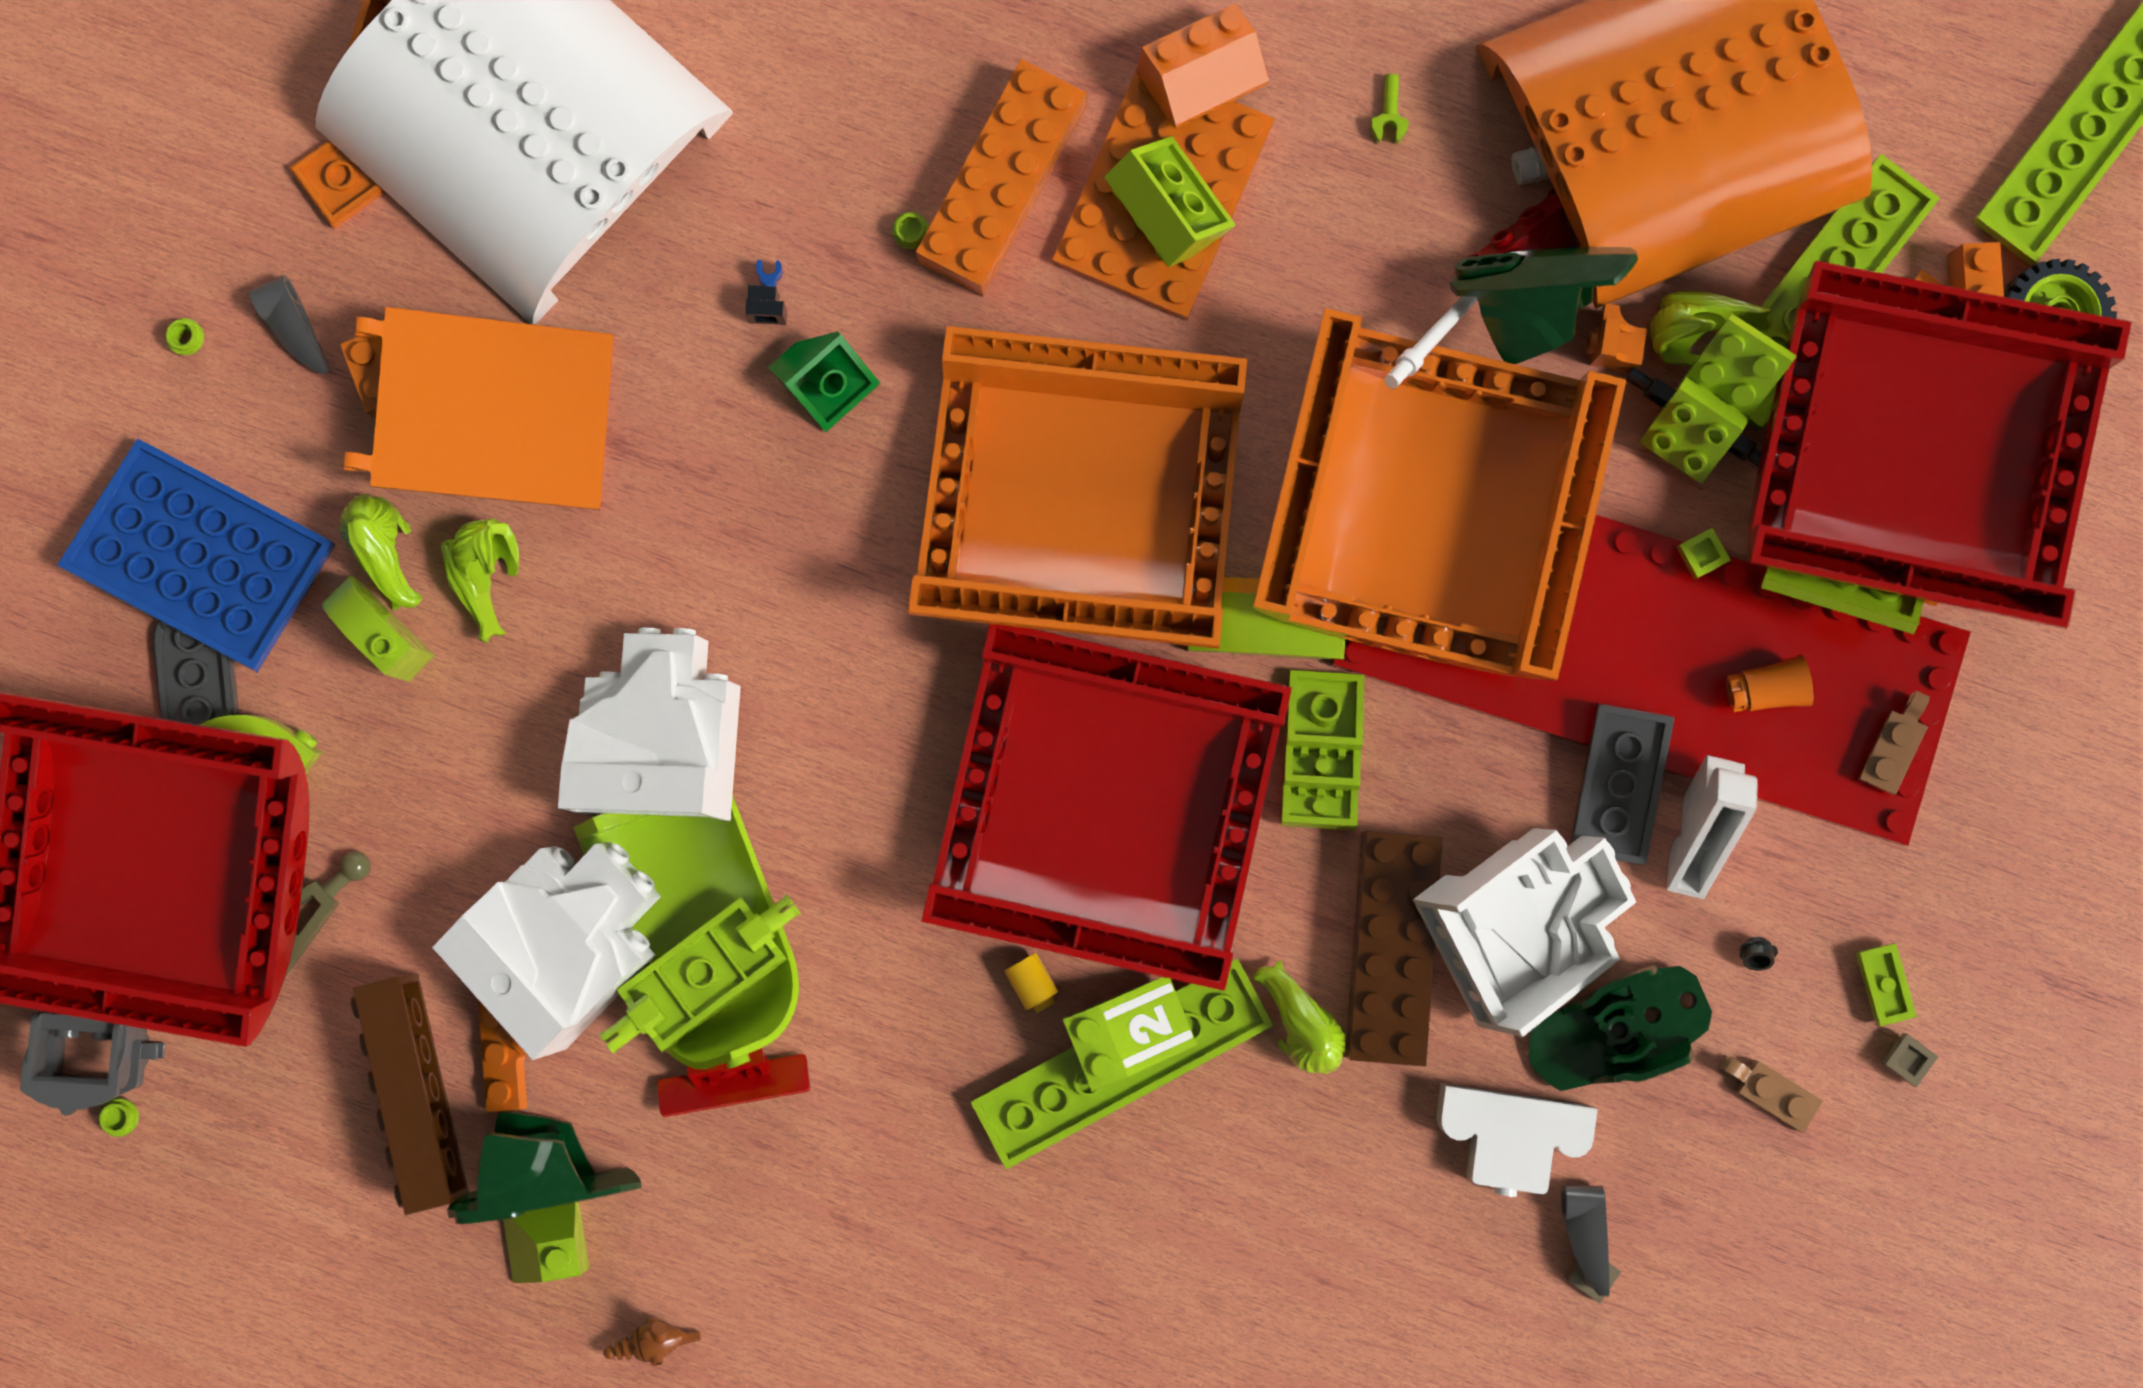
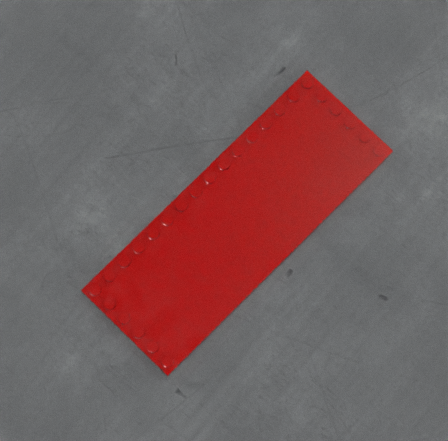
(1668, 642)

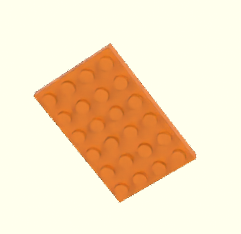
(1101, 233)

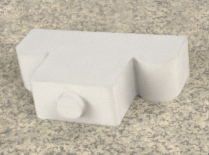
(1712, 822)
(1513, 1135)

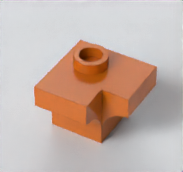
(1615, 341)

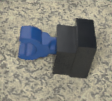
(763, 301)

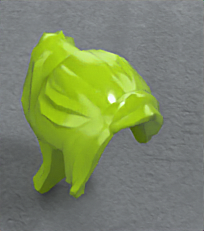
(1690, 315)
(370, 532)
(471, 561)
(1313, 1036)

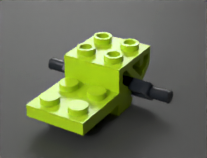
(1714, 400)

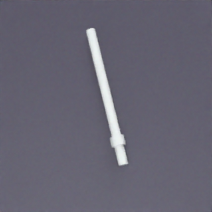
(1412, 359)

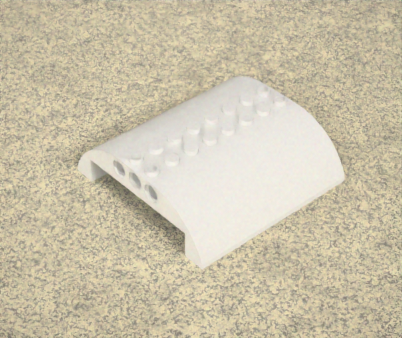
(513, 127)

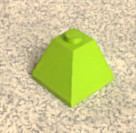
(546, 1244)

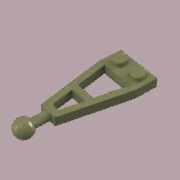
(353, 867)

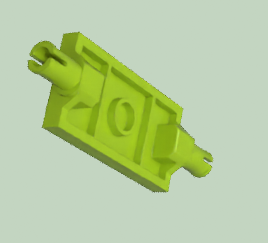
(701, 974)

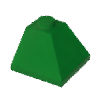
(824, 377)

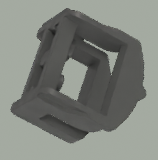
(68, 1092)

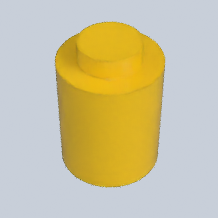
(1032, 983)

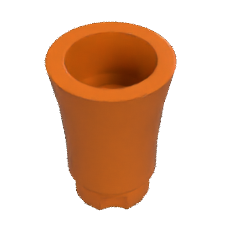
(1771, 686)

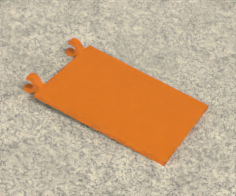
(488, 409)

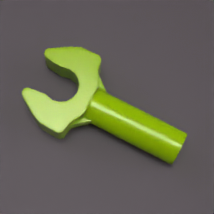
(1389, 115)

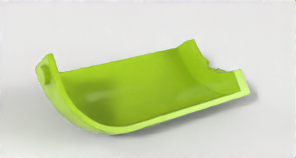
(699, 872)

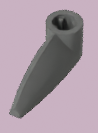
(286, 317)
(1586, 1225)

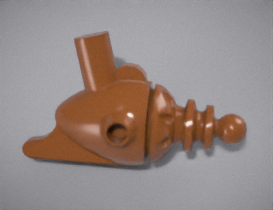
(651, 1342)

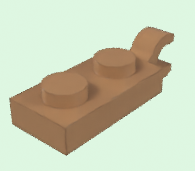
(1895, 746)
(1773, 1092)

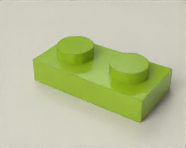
(1886, 984)

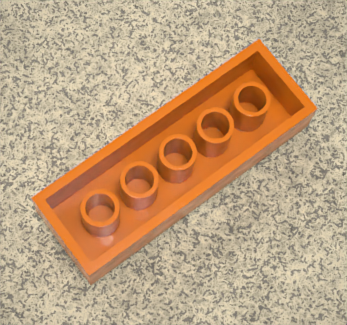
(1002, 177)

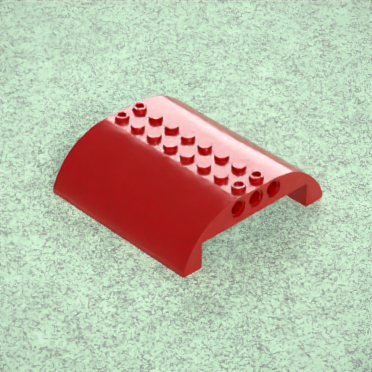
(1932, 442)
(1107, 805)
(147, 868)

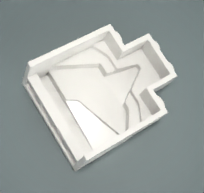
(654, 733)
(1528, 926)
(553, 943)

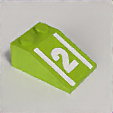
(1129, 1032)

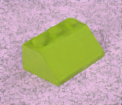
(1169, 200)

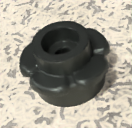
(1758, 953)

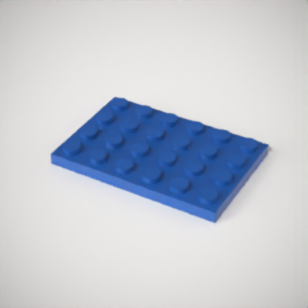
(196, 555)

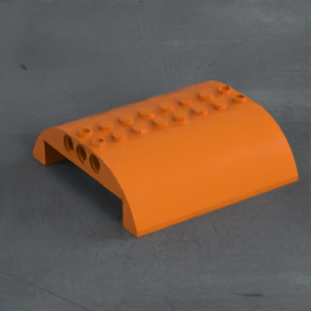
(1686, 124)
(1080, 487)
(1439, 507)

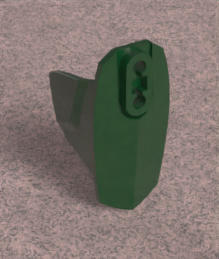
(1535, 294)
(1611, 1041)
(534, 1166)

